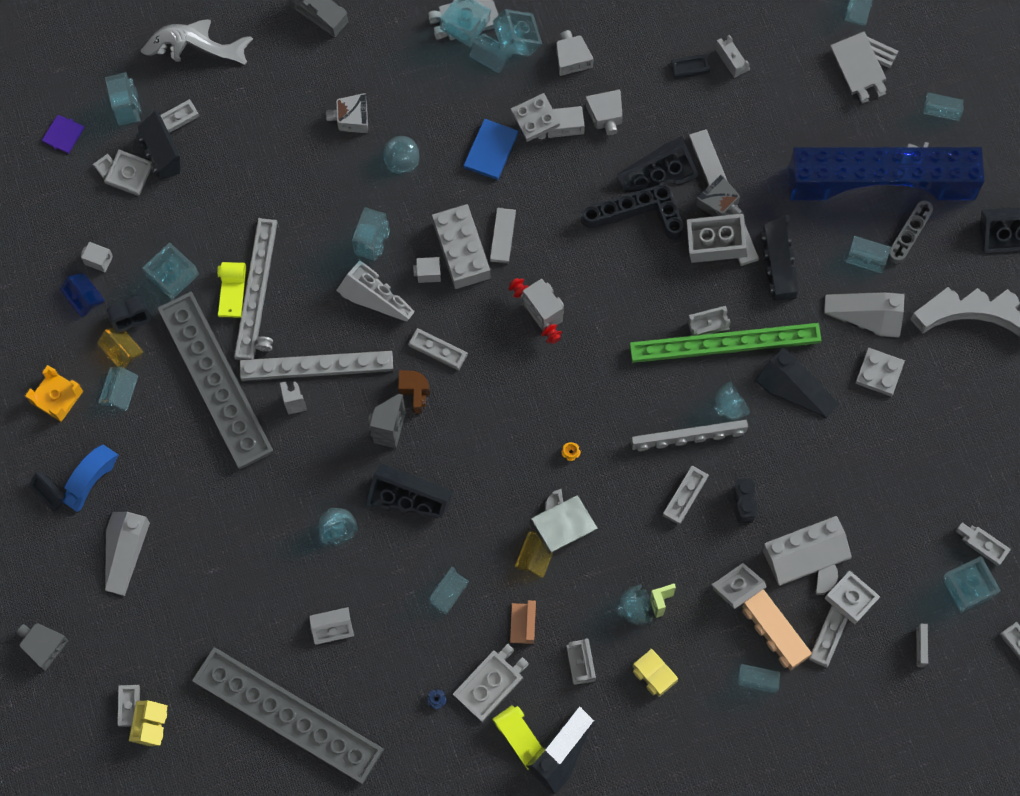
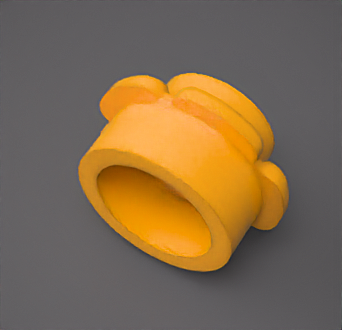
(570, 456)

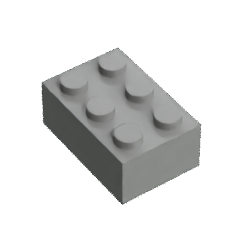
(717, 238)

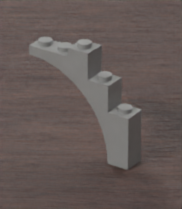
(948, 307)

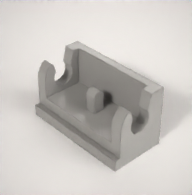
(732, 57)
(709, 322)
(293, 400)
(581, 662)

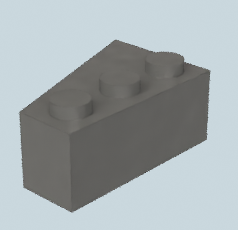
(323, 13)

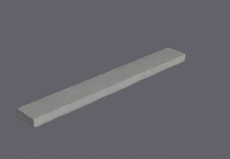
(712, 170)
(255, 289)

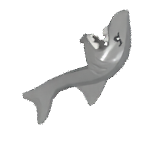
(197, 34)

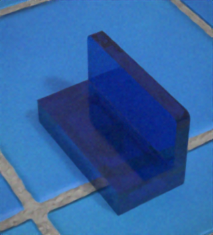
(81, 293)

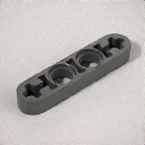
(911, 232)

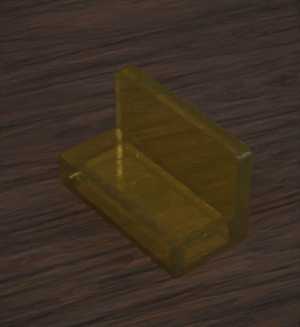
(119, 347)
(533, 555)

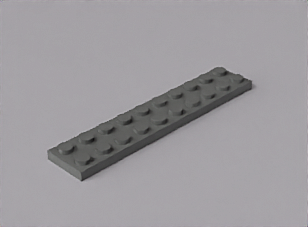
(215, 380)
(288, 715)

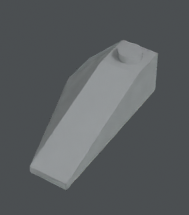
(365, 289)
(123, 544)

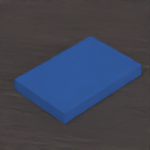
(491, 149)

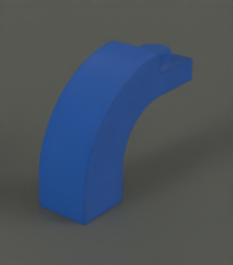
(86, 474)

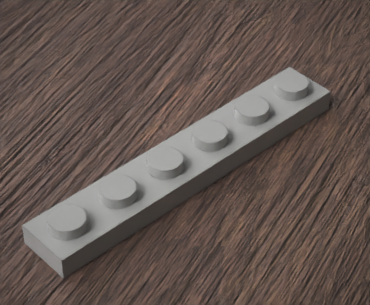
(696, 434)

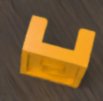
(55, 394)

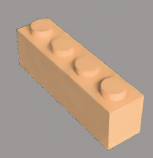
(776, 630)

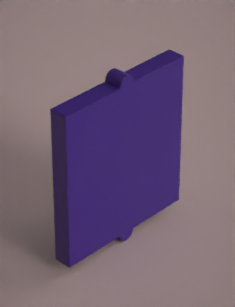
(63, 134)

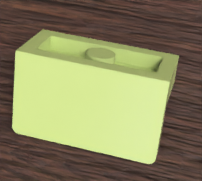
(657, 599)

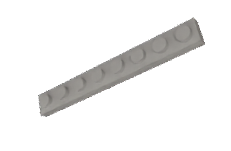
(316, 365)

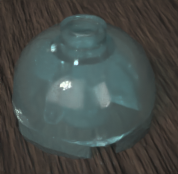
(401, 154)
(730, 403)
(337, 526)
(635, 606)

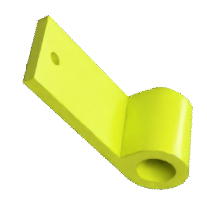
(232, 289)
(517, 733)

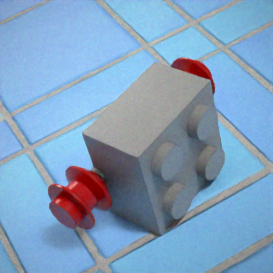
(542, 306)

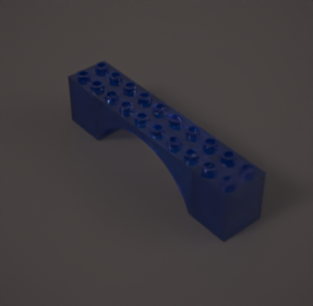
(943, 171)

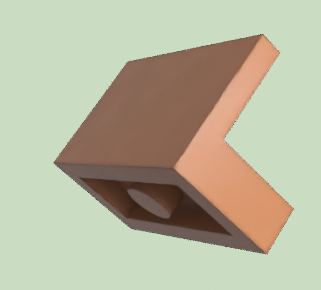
(523, 623)

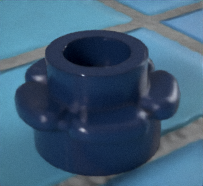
(441, 699)

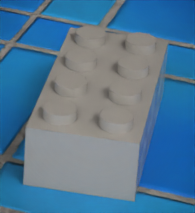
(461, 246)

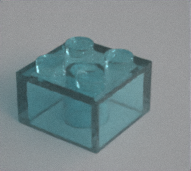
(465, 20)
(517, 32)
(123, 98)
(370, 234)
(170, 271)
(971, 584)

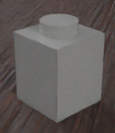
(96, 256)
(427, 270)

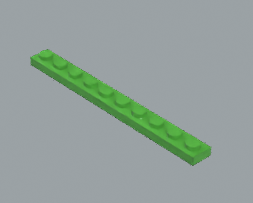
(725, 342)

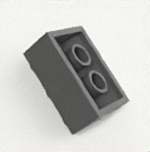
(387, 421)

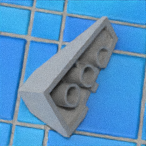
(871, 311)

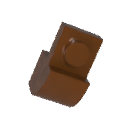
(414, 384)

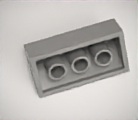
(807, 550)

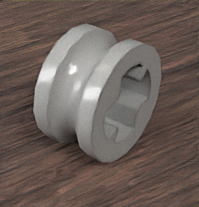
(264, 343)

